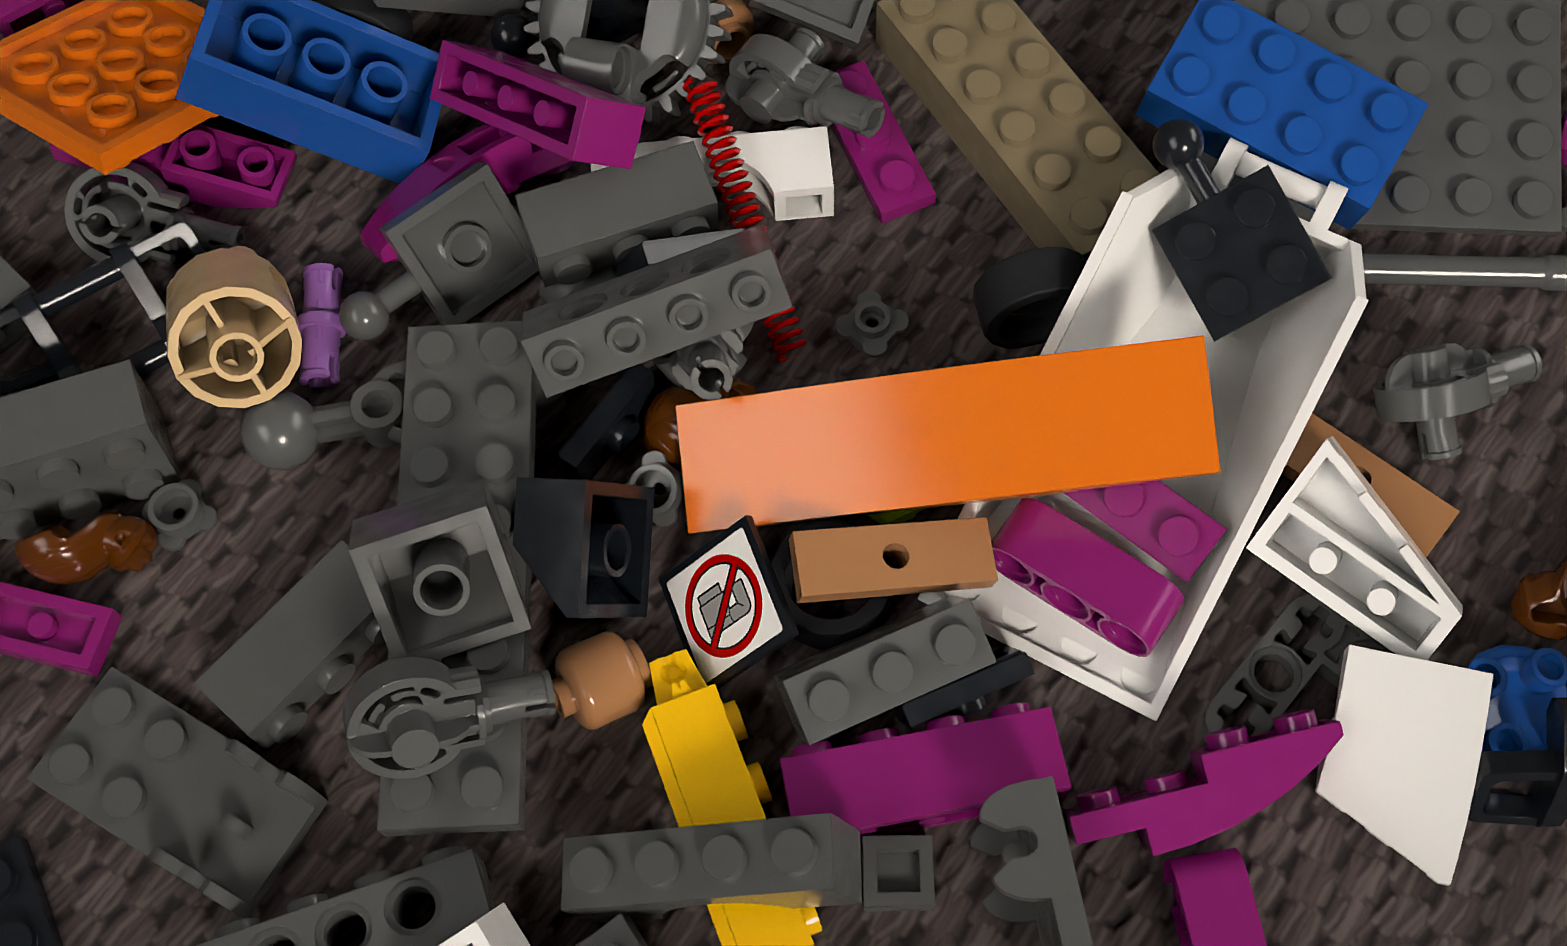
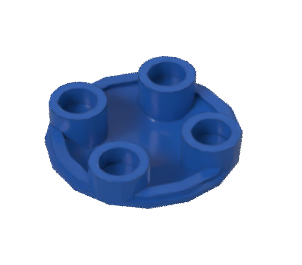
(1520, 694)

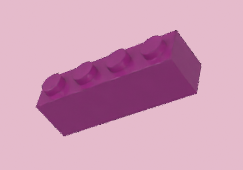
(538, 105)
(925, 776)

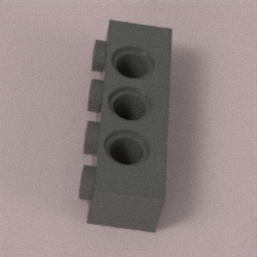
(654, 310)
(380, 899)

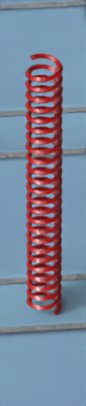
(737, 175)

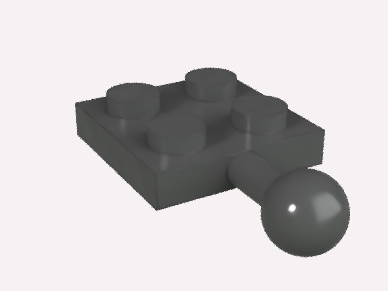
(458, 250)

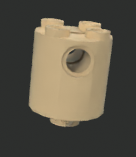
(232, 328)

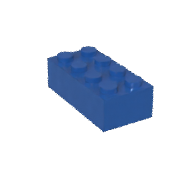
(316, 82)
(1284, 101)

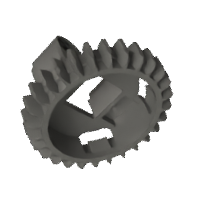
(671, 32)

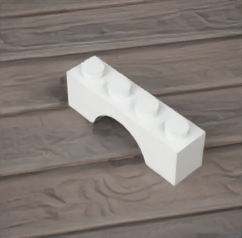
(786, 168)

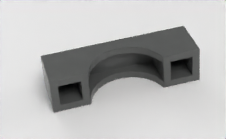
(748, 862)

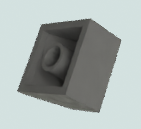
(439, 573)

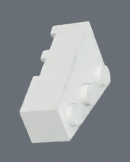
(1357, 557)

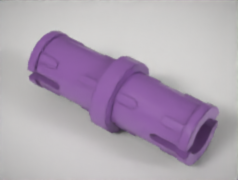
(321, 326)

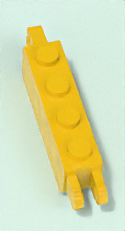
(710, 784)

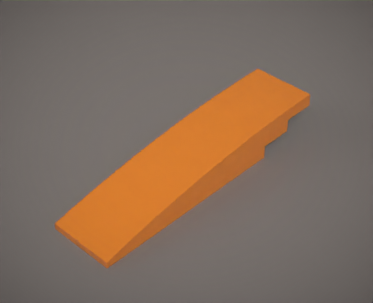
(951, 436)

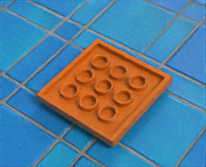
(103, 78)

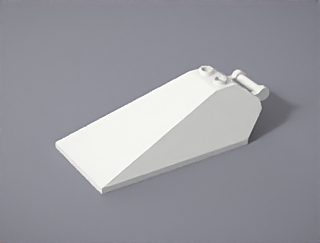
(1262, 398)

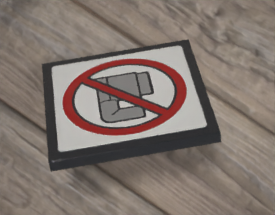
(728, 604)

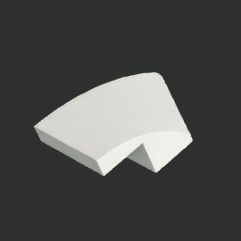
(1408, 753)

